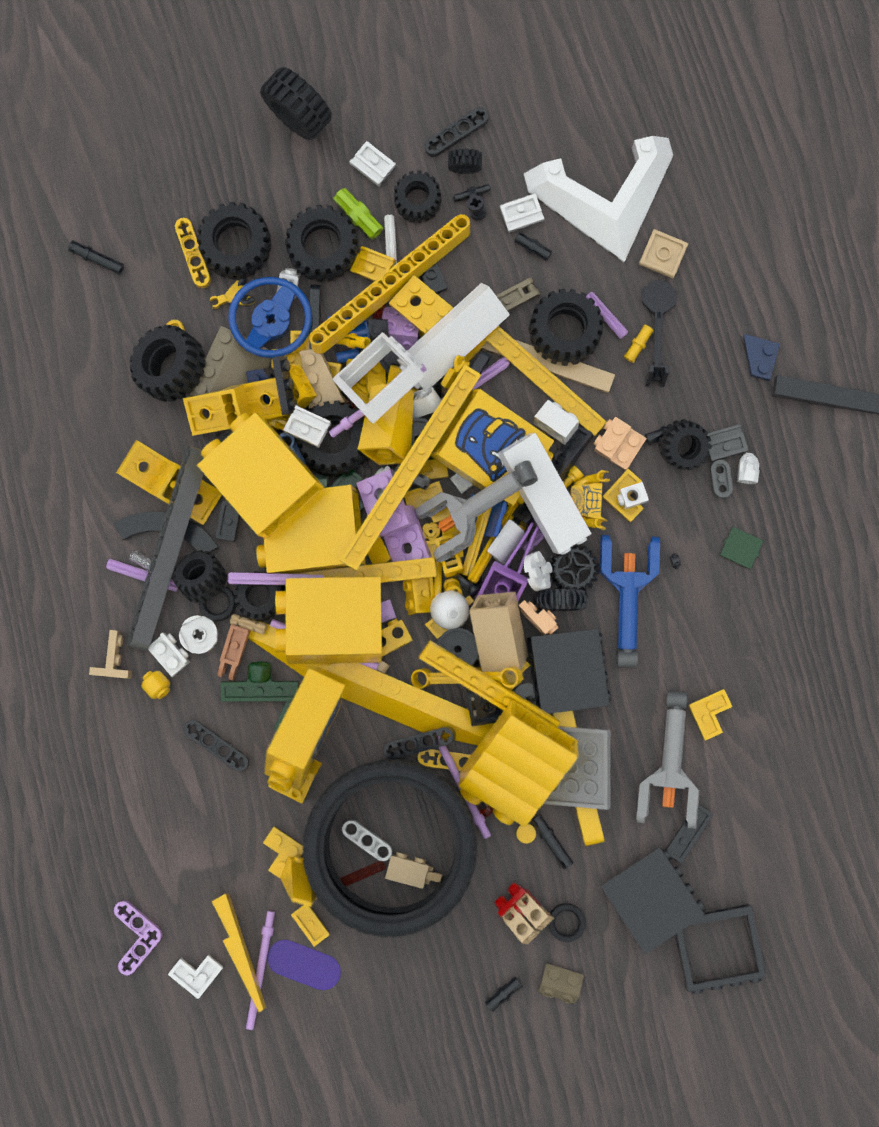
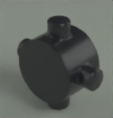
(675, 561)

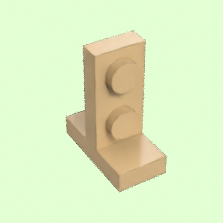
(113, 658)

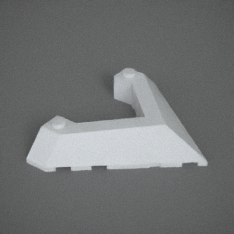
(608, 223)

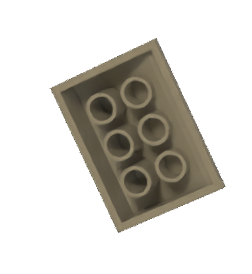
(227, 364)

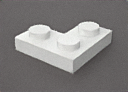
(196, 980)

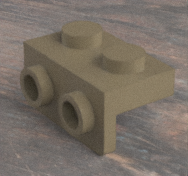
(561, 984)

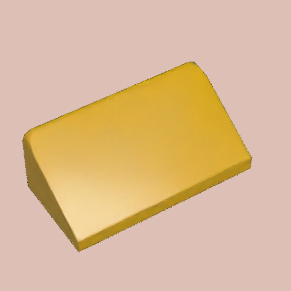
(379, 553)

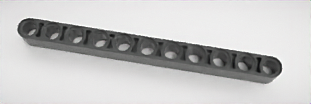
(166, 550)

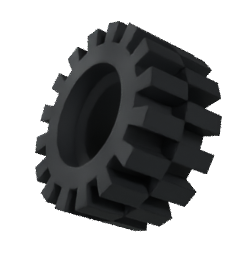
(465, 161)

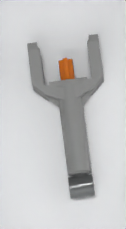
(465, 511)
(670, 774)

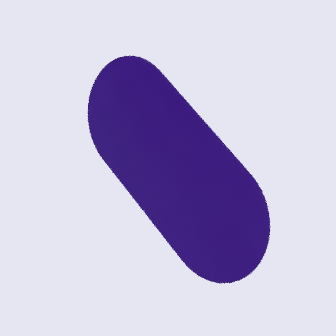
(304, 965)

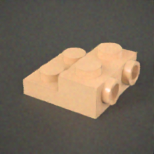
(619, 443)
(543, 622)

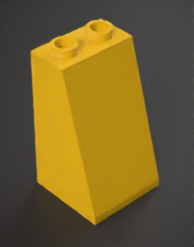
(391, 435)

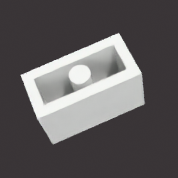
(556, 421)

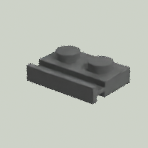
(727, 443)

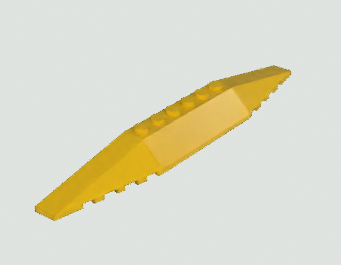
(387, 695)

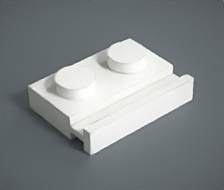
(372, 163)
(521, 212)
(307, 426)

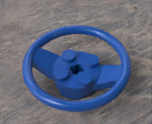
(278, 309)

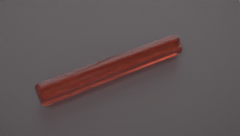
(363, 873)

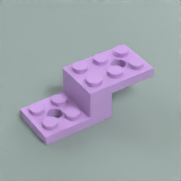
(402, 526)

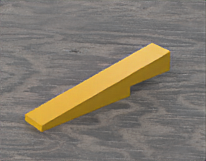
(237, 949)

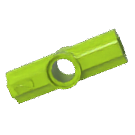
(358, 213)

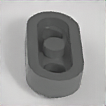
(723, 479)

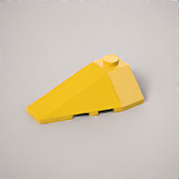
(296, 881)

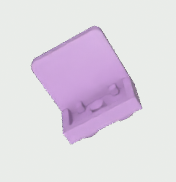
(400, 328)

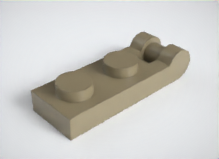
(515, 296)

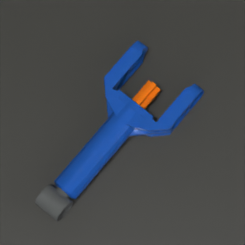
(628, 585)

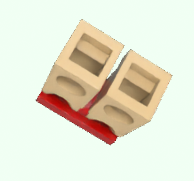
(523, 913)

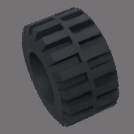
(411, 183)
(699, 446)
(199, 576)
(254, 612)

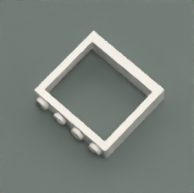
(365, 362)

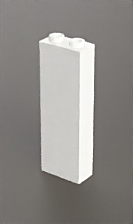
(457, 334)
(548, 496)

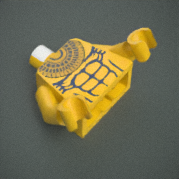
(588, 498)

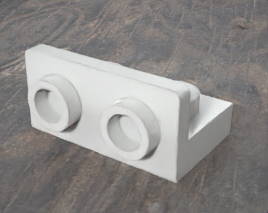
(169, 654)

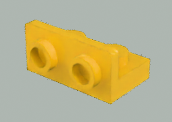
(418, 595)

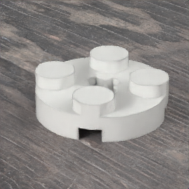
(538, 570)
(189, 629)

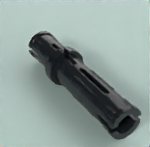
(100, 259)
(546, 833)

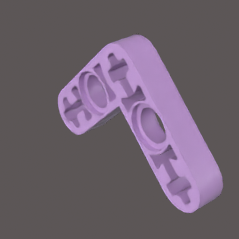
(142, 932)

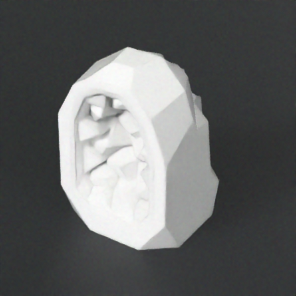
(748, 469)

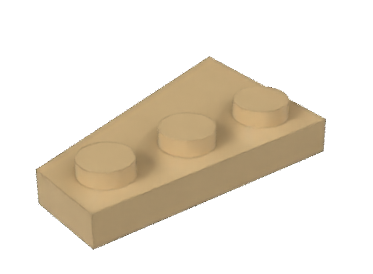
(321, 378)

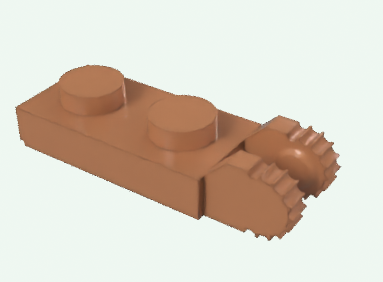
(233, 650)

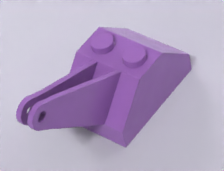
(503, 579)

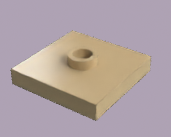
(663, 253)

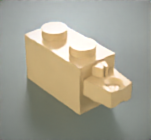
(411, 871)

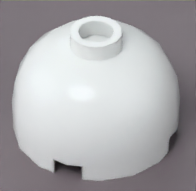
(449, 610)

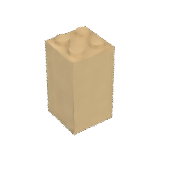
(498, 632)

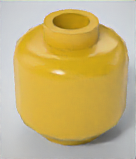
(155, 684)

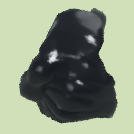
(468, 586)

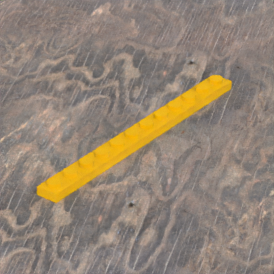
(410, 468)

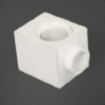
(640, 492)

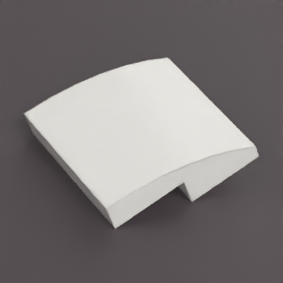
(506, 542)

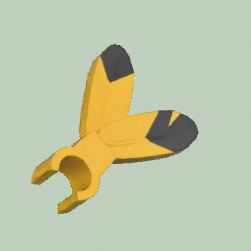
(246, 300)

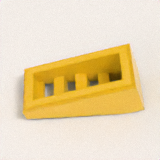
(454, 570)

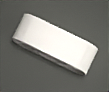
(425, 402)
(357, 839)

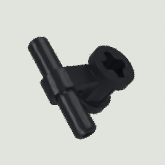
(475, 203)

